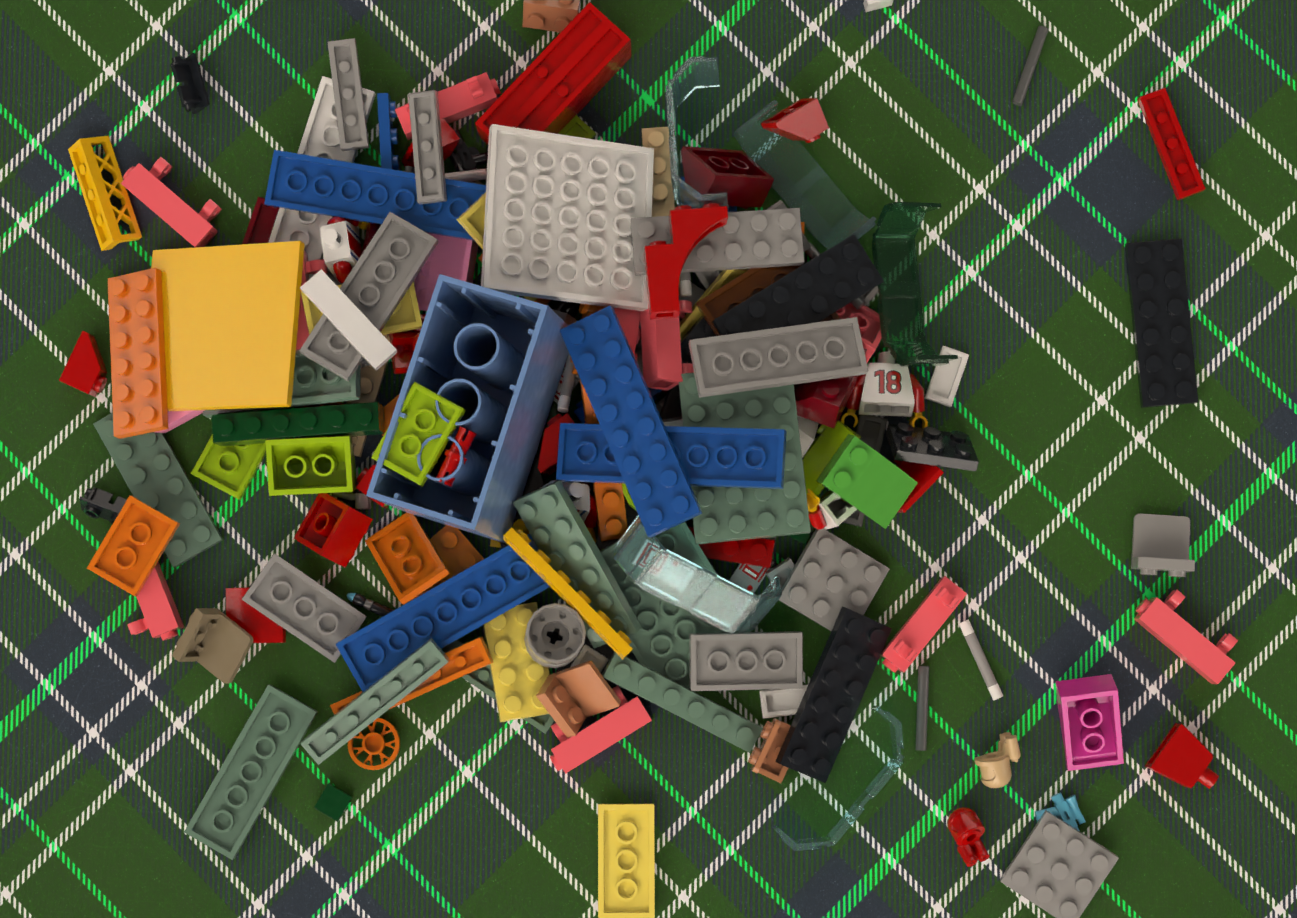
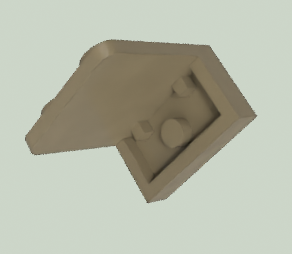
(214, 643)

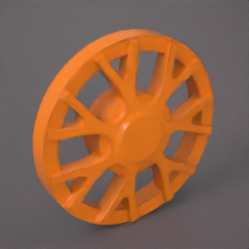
(374, 744)

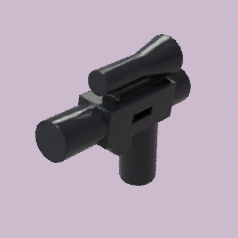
(467, 158)

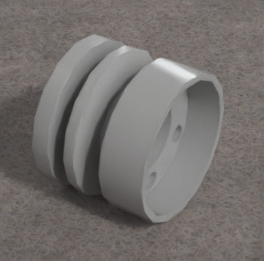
(559, 619)

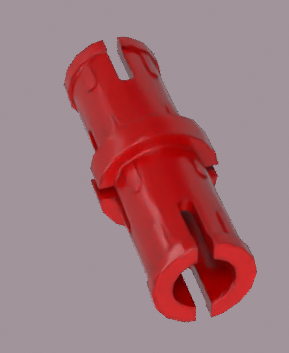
(453, 455)

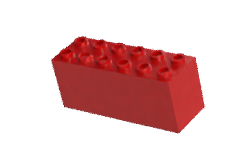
(562, 76)

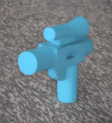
(1065, 809)

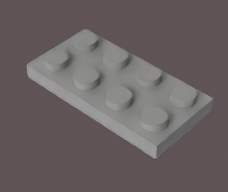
(303, 607)
(745, 661)

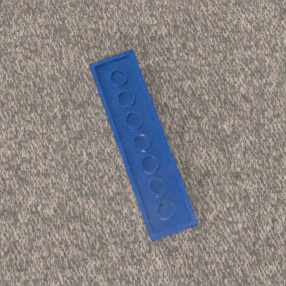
(364, 193)
(630, 422)
(706, 453)
(442, 614)

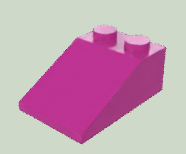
(1090, 722)

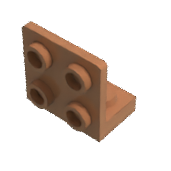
(575, 695)

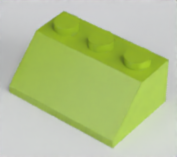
(821, 453)
(310, 465)

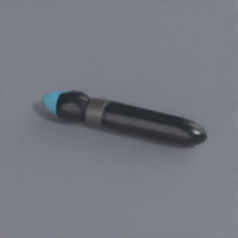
(375, 607)

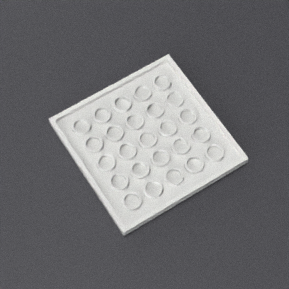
(564, 217)

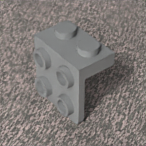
(1161, 545)

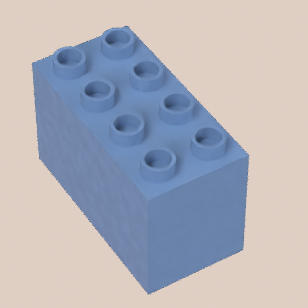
(503, 367)

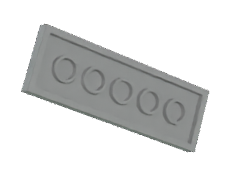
(745, 242)
(375, 288)
(778, 357)

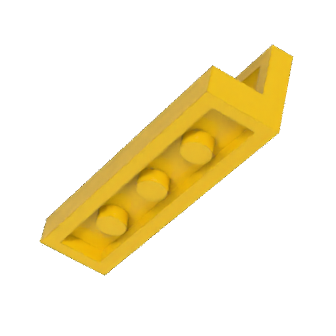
(94, 189)

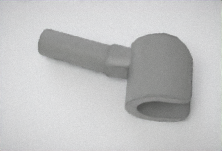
(361, 500)

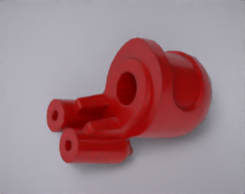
(966, 831)

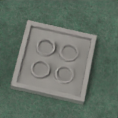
(830, 577)
(1058, 868)

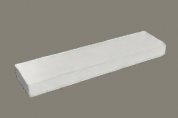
(348, 320)

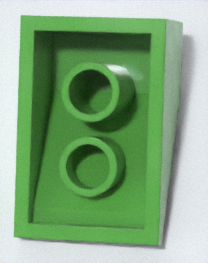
(867, 480)

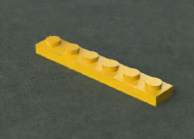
(560, 584)

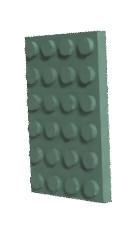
(739, 511)
(665, 629)

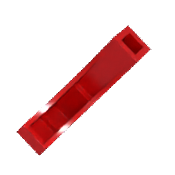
(666, 261)

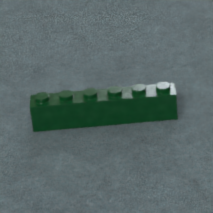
(307, 422)

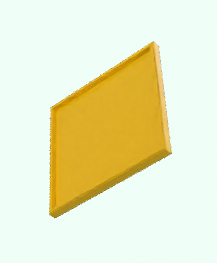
(230, 324)

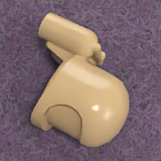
(995, 766)

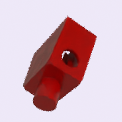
(1183, 759)

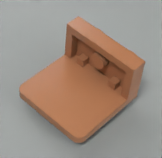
(549, 14)
(764, 758)

